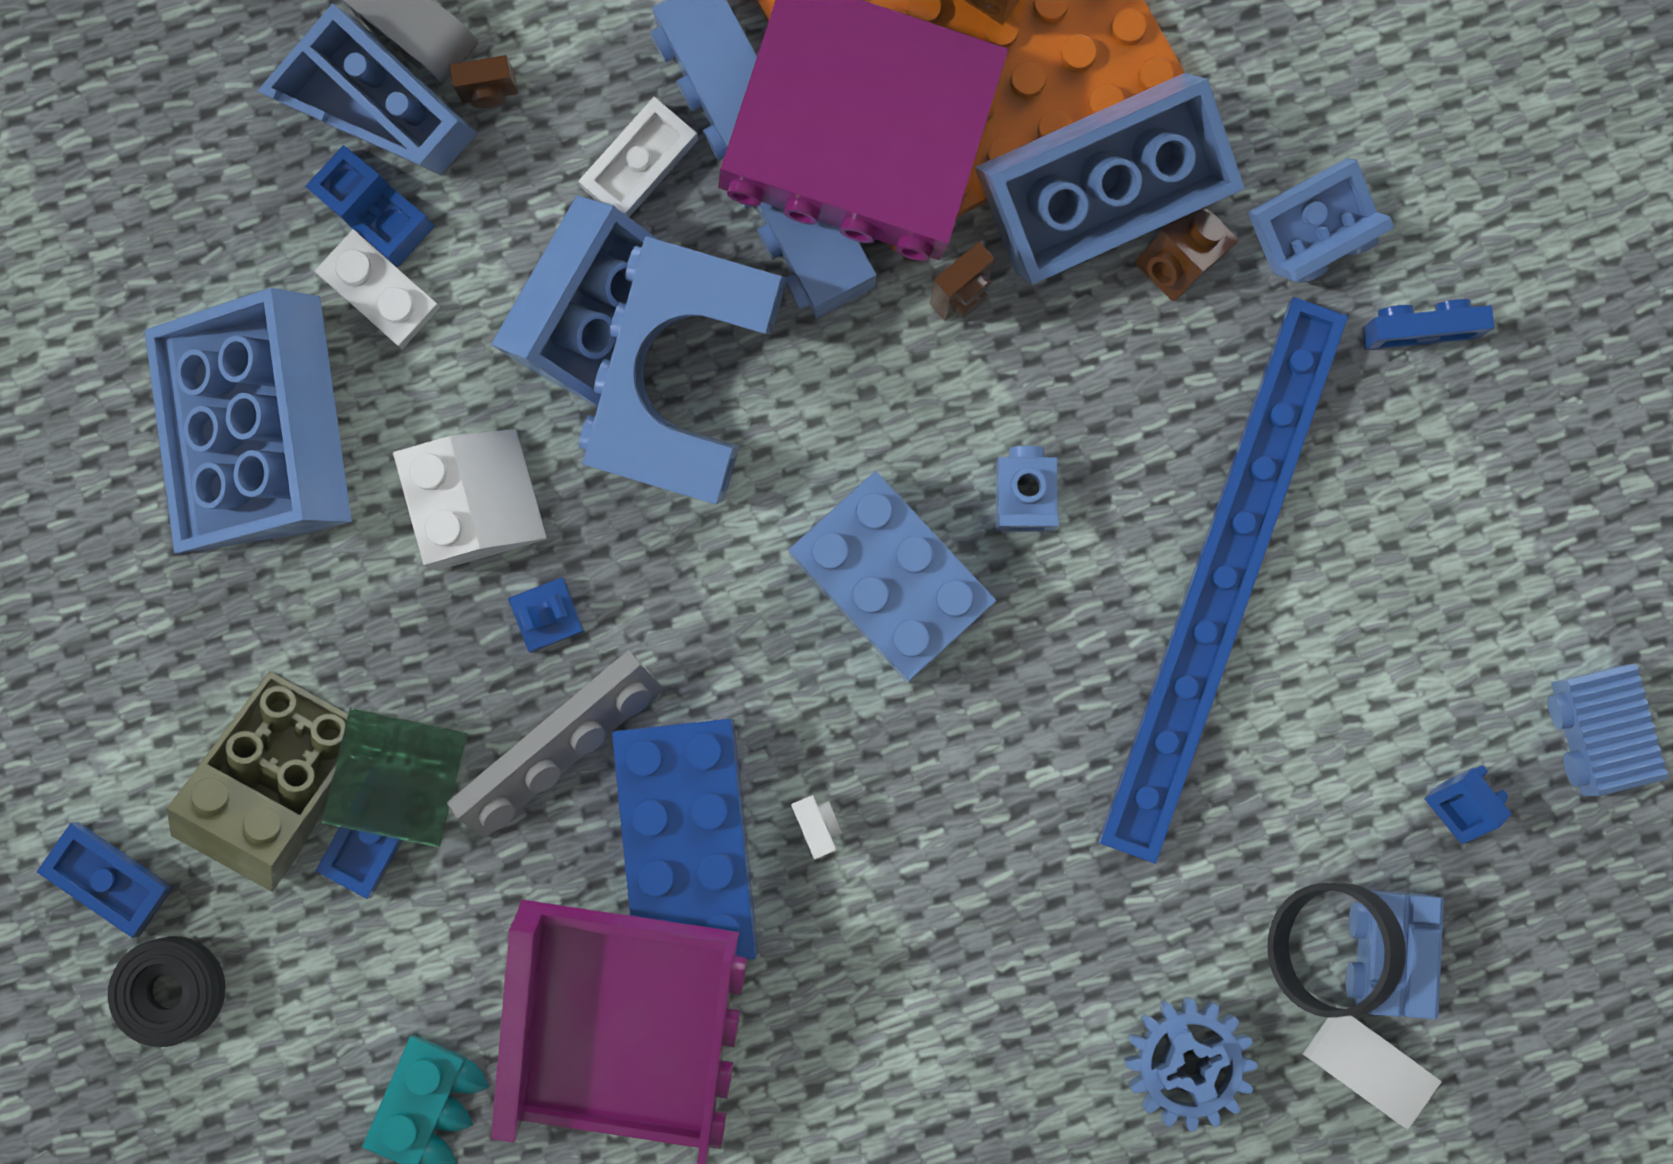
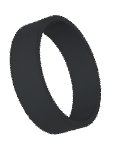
(1281, 962)

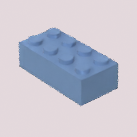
(1110, 177)

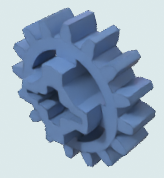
(1215, 1053)

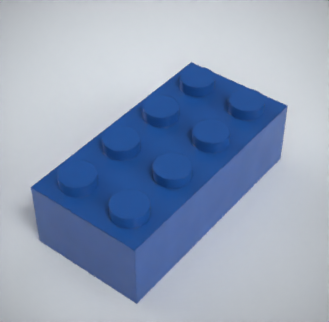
(686, 827)

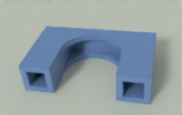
(628, 431)

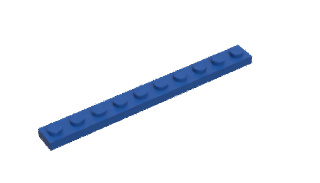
(1222, 580)

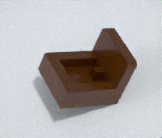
(1185, 251)

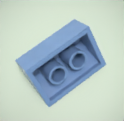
(571, 296)

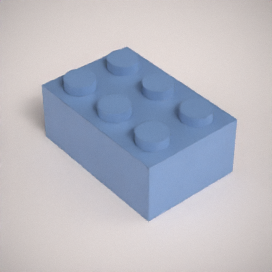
(891, 576)

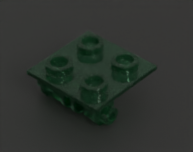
(394, 777)

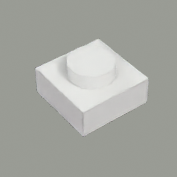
(817, 825)

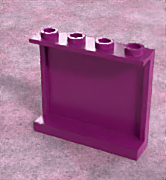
(862, 122)
(616, 1026)

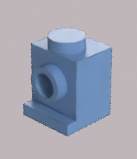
(1023, 512)

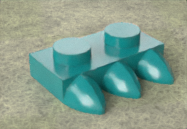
(421, 1102)

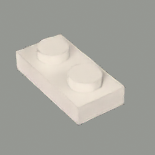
(639, 158)
(377, 289)

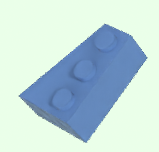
(367, 91)

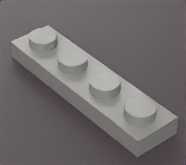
(555, 745)

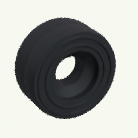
(132, 991)

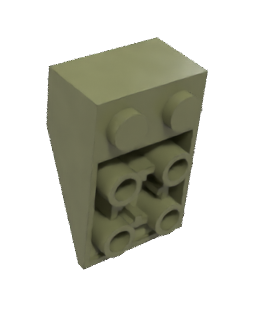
(262, 782)

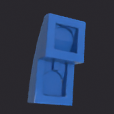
(370, 206)

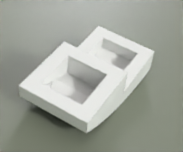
(1372, 1068)

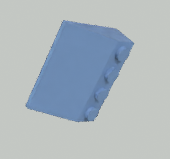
(247, 421)

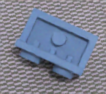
(1319, 222)

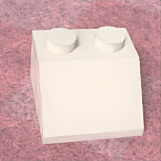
(469, 497)

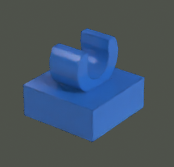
(546, 615)
(1469, 805)

